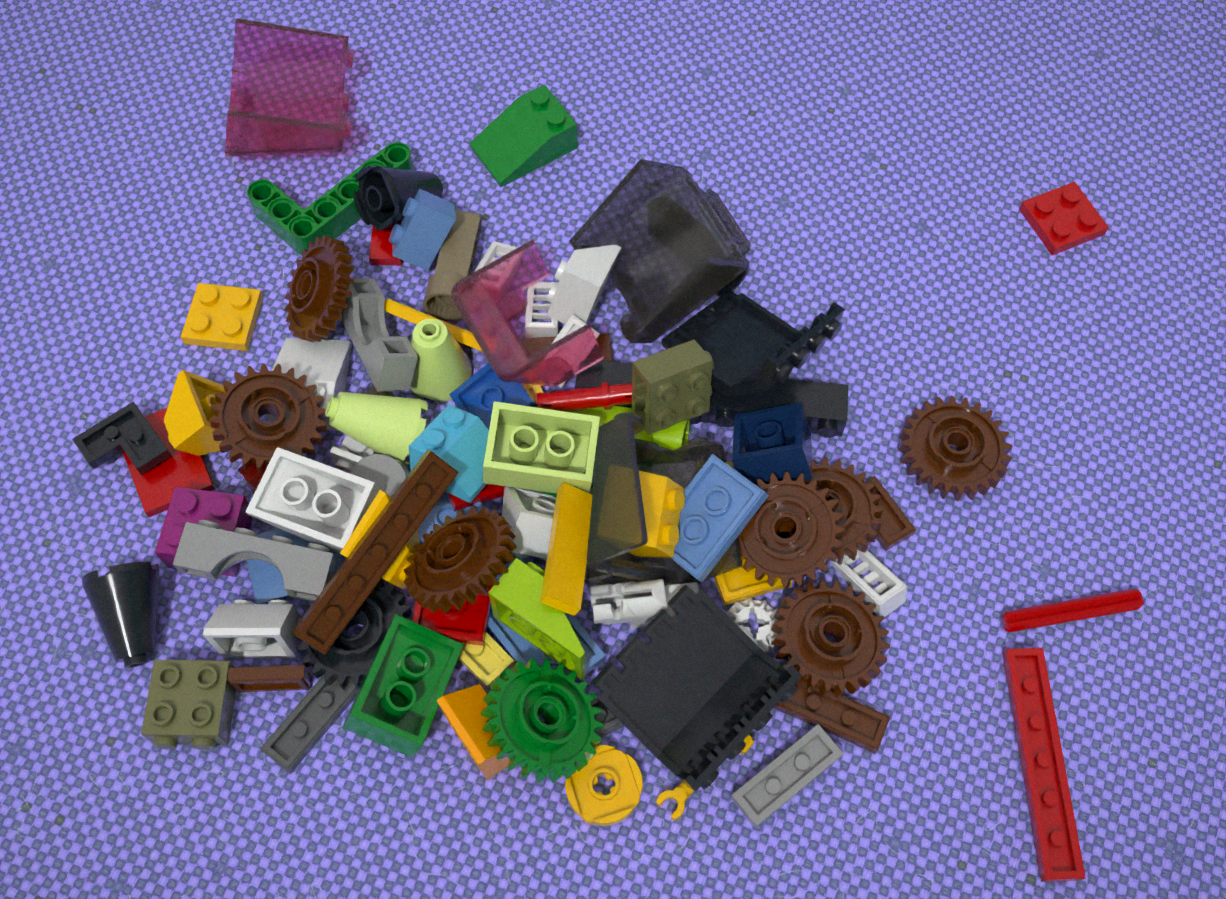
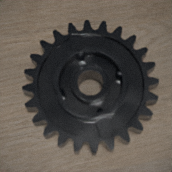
(352, 655)

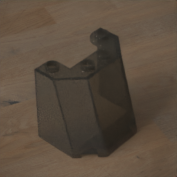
(673, 245)
(618, 508)

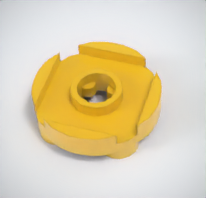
(623, 797)

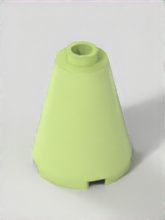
(440, 362)
(378, 421)

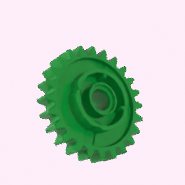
(524, 738)

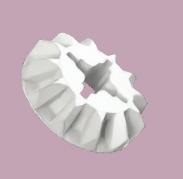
(763, 615)

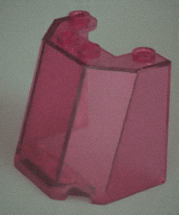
(287, 91)

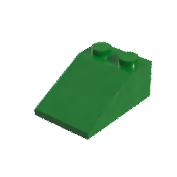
(526, 136)
(403, 686)

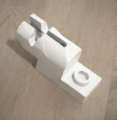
(633, 601)

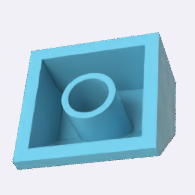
(460, 442)

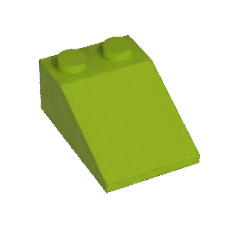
(519, 607)

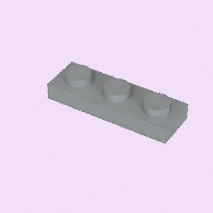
(786, 776)

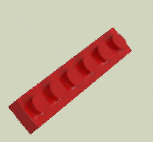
(1043, 766)

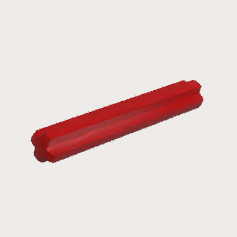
(1072, 610)

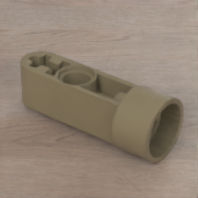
(453, 264)

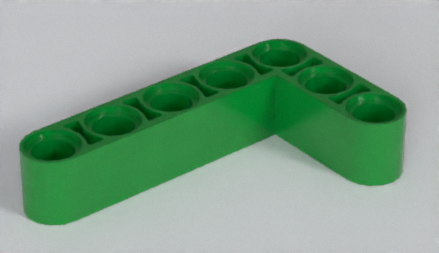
(328, 214)

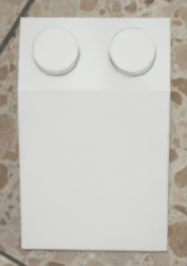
(323, 364)
(311, 499)

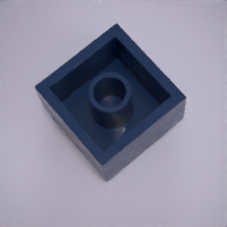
(772, 443)

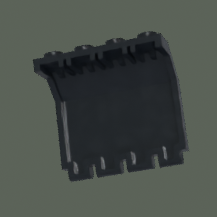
(752, 344)
(694, 687)

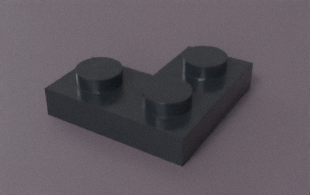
(120, 432)

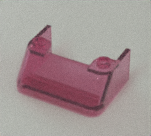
(494, 298)

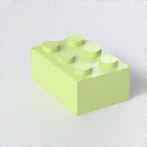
(540, 448)

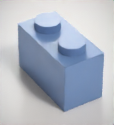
(422, 229)

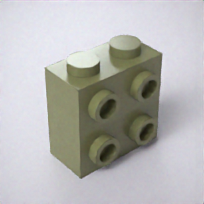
(672, 386)
(189, 704)

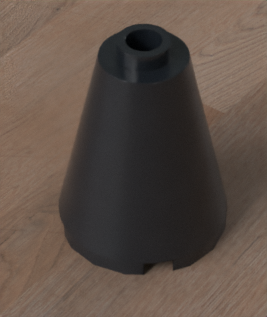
(386, 190)
(126, 609)

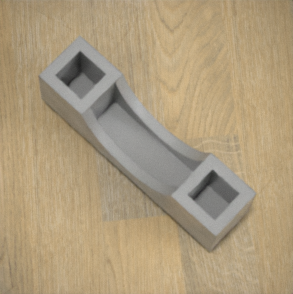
(386, 358)
(210, 551)

